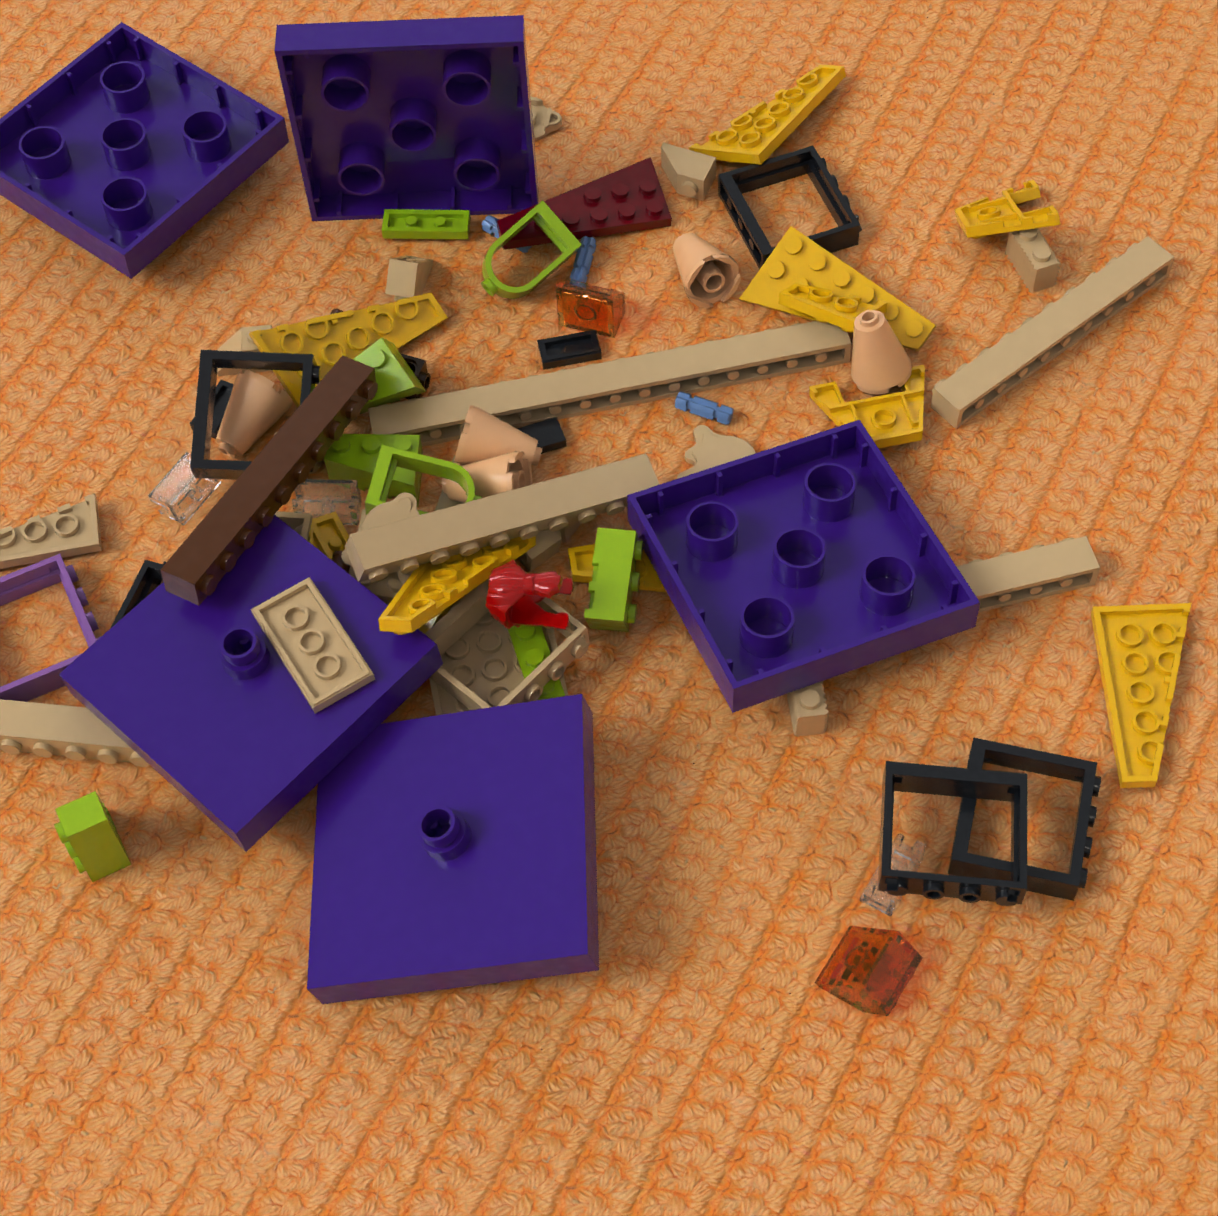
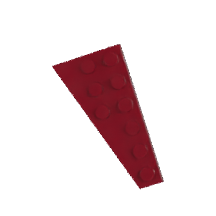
(607, 206)

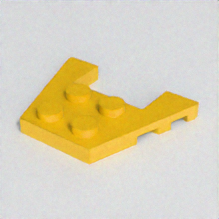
(1003, 214)
(887, 418)

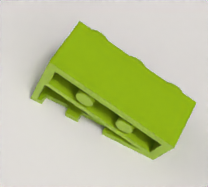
(391, 372)
(357, 454)
(614, 580)
(91, 837)

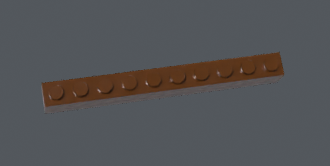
(269, 481)

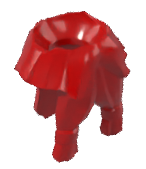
(515, 596)

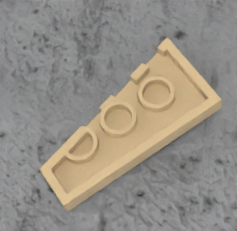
(66, 532)

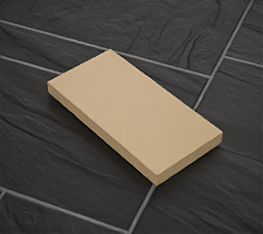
(312, 645)

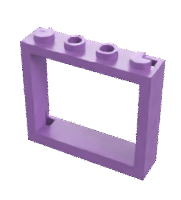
(27, 582)

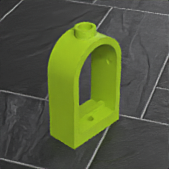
(553, 228)
(391, 457)

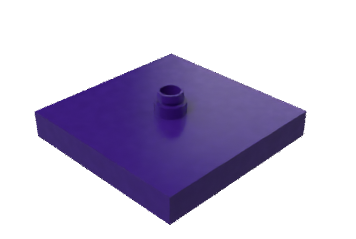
(410, 115)
(131, 148)
(800, 564)
(217, 705)
(457, 854)

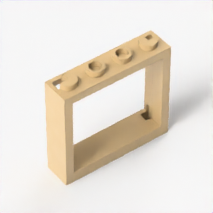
(468, 613)

